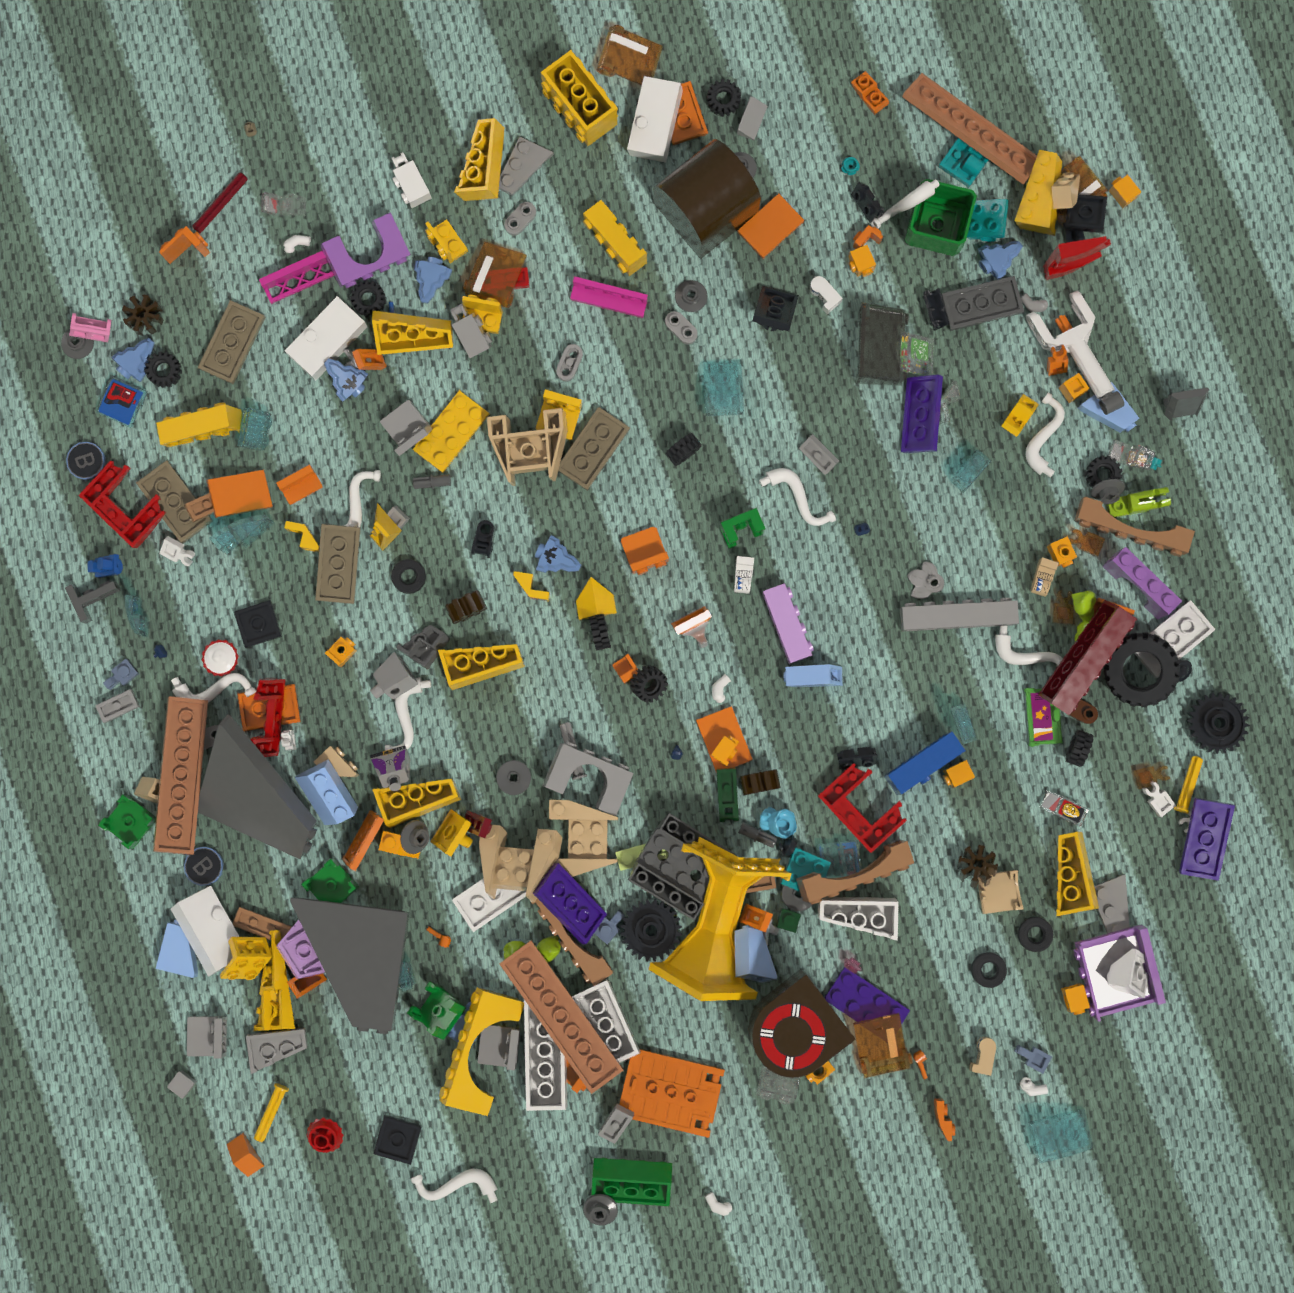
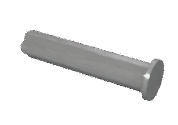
(568, 735)

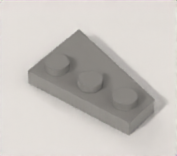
(522, 164)
(1113, 904)
(273, 1046)

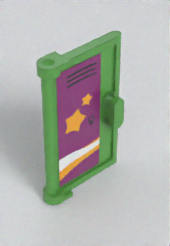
(1040, 719)

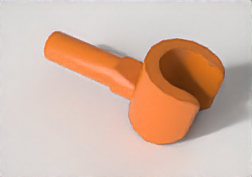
(444, 940)
(919, 1057)

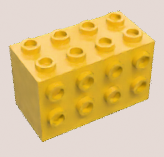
(579, 98)

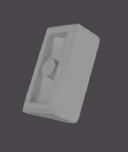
(752, 118)

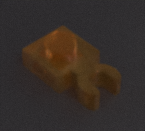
(1089, 543)
(1063, 611)
(1146, 775)

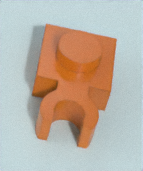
(1058, 362)

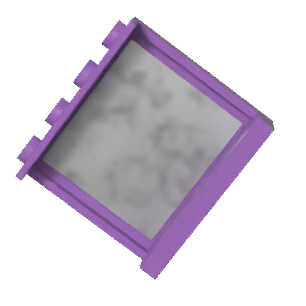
(1095, 960)

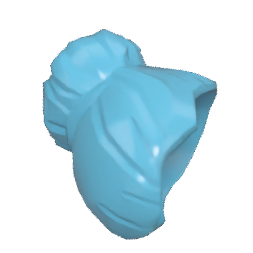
(779, 822)

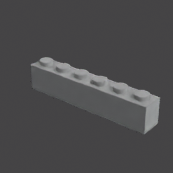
(959, 615)

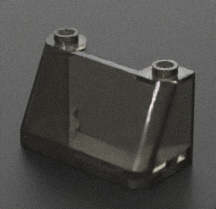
(880, 344)

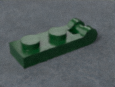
(727, 794)

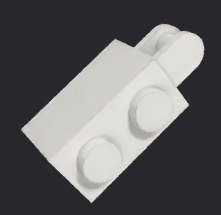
(409, 179)

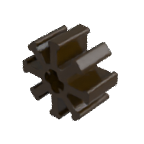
(135, 315)
(466, 607)
(760, 782)
(968, 869)

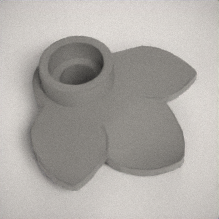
(922, 581)

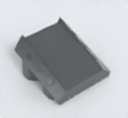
(1185, 403)

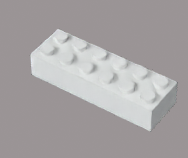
(543, 1067)

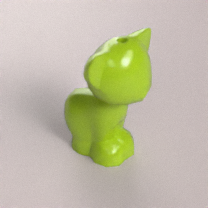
(1083, 606)
(549, 947)

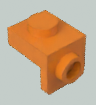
(869, 232)

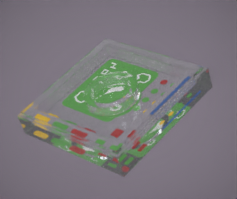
(916, 354)

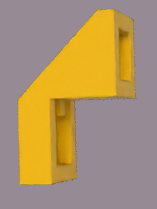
(1020, 415)
(308, 541)
(526, 581)

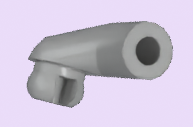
(1034, 305)

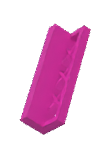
(294, 270)
(609, 297)

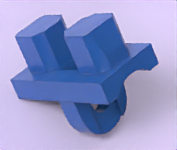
(105, 566)

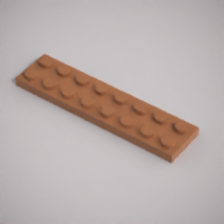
(971, 127)
(180, 776)
(561, 1017)

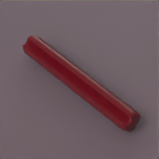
(220, 202)

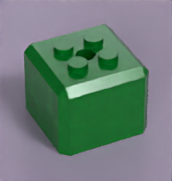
(953, 208)

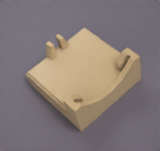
(1001, 893)

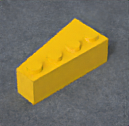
(483, 162)
(1036, 206)
(615, 238)
(410, 333)
(199, 425)
(479, 663)
(415, 800)
(1074, 876)

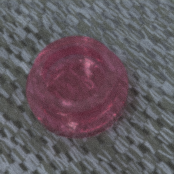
(852, 965)

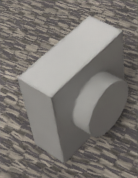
(398, 516)

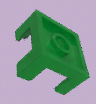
(740, 522)
(128, 821)
(331, 883)
(438, 1012)

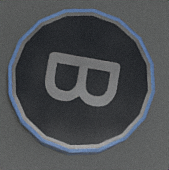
(85, 460)
(204, 866)

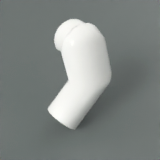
(296, 240)
(717, 688)
(1031, 1089)
(717, 1207)

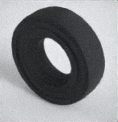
(402, 566)
(1047, 931)
(1001, 970)

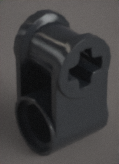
(483, 540)

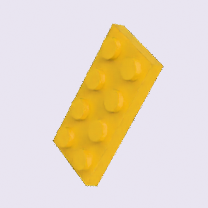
(451, 431)

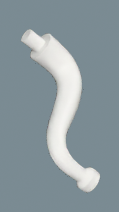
(914, 198)
(1033, 458)
(786, 475)
(355, 517)
(1004, 650)
(182, 690)
(403, 713)
(477, 1176)

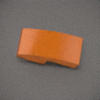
(869, 93)
(945, 1124)

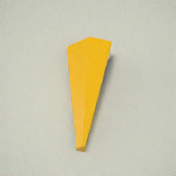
(276, 1005)

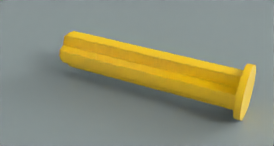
(1189, 785)
(270, 1112)

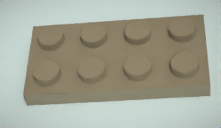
(231, 342)
(593, 448)
(173, 496)
(338, 563)

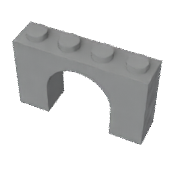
(615, 777)

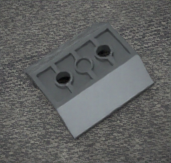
(670, 877)

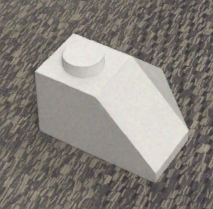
(1128, 974)

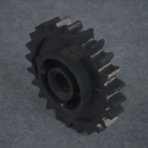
(1231, 719)
(636, 926)

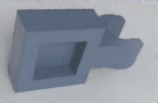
(122, 673)
(608, 928)
(1035, 1058)

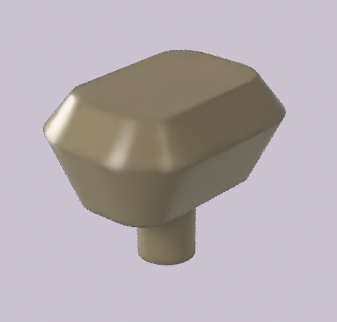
(250, 129)

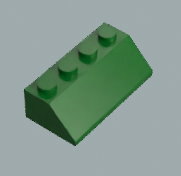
(633, 1181)

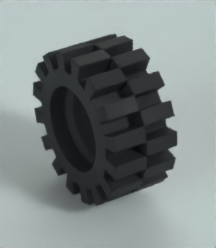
(720, 87)
(364, 288)
(153, 364)
(683, 449)
(1102, 462)
(599, 632)
(643, 677)
(1079, 748)

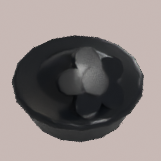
(1185, 669)
(788, 847)

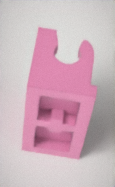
(90, 328)

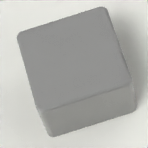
(181, 1084)

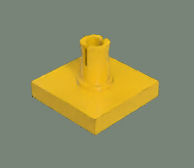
(452, 833)

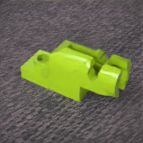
(1138, 502)

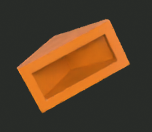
(304, 985)
(244, 1155)

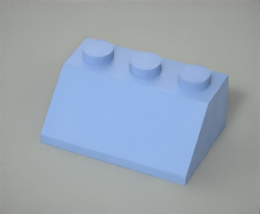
(327, 793)

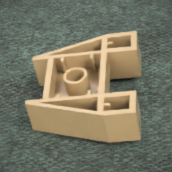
(530, 449)
(585, 836)
(517, 867)

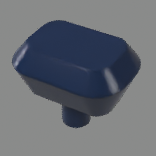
(862, 529)
(160, 651)
(676, 753)

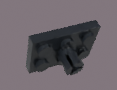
(775, 309)

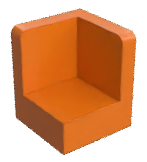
(625, 668)

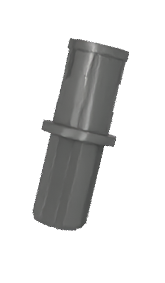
(432, 481)
(757, 835)

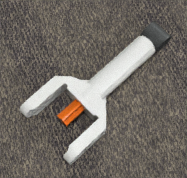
(1076, 342)

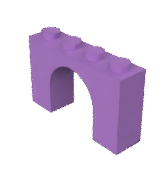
(348, 271)
(1160, 598)

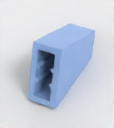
(1118, 420)
(813, 676)
(177, 953)
(753, 956)

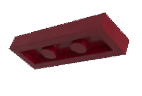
(480, 825)

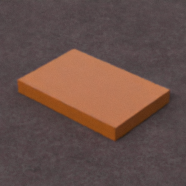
(689, 118)
(770, 226)
(239, 493)
(254, 713)
(717, 726)
(362, 840)

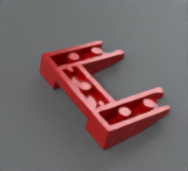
(1073, 256)
(97, 497)
(273, 691)
(869, 835)

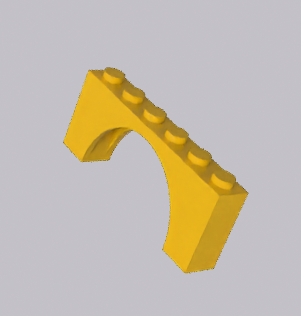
(485, 1009)

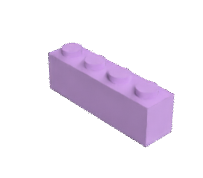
(787, 624)

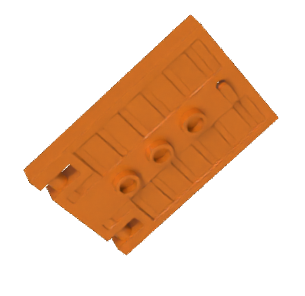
(671, 1092)

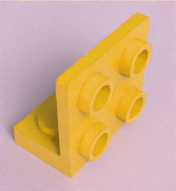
(446, 241)
(488, 310)
(570, 405)
(248, 959)

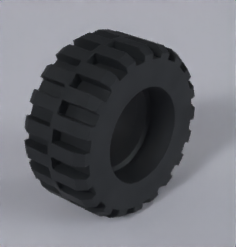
(1143, 695)

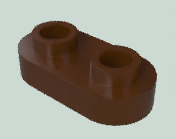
(1080, 712)

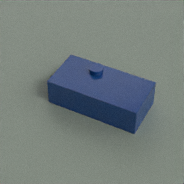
(924, 763)

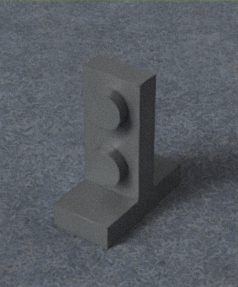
(89, 597)

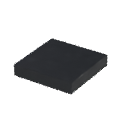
(1087, 214)
(258, 624)
(397, 1139)

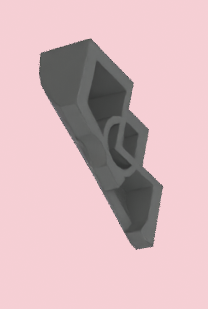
(424, 646)

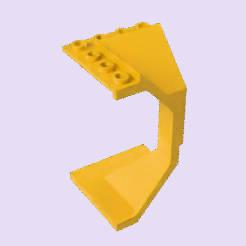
(706, 957)

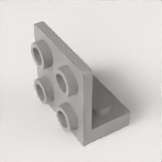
(406, 426)
(207, 1036)
(499, 1046)

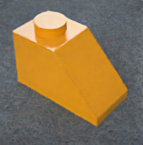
(391, 843)

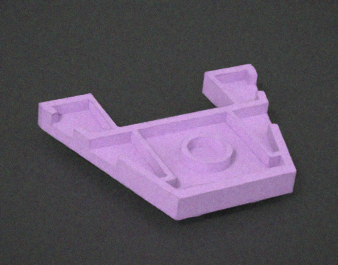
(299, 953)

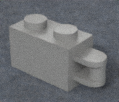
(470, 331)

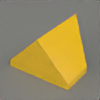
(384, 529)
(595, 601)

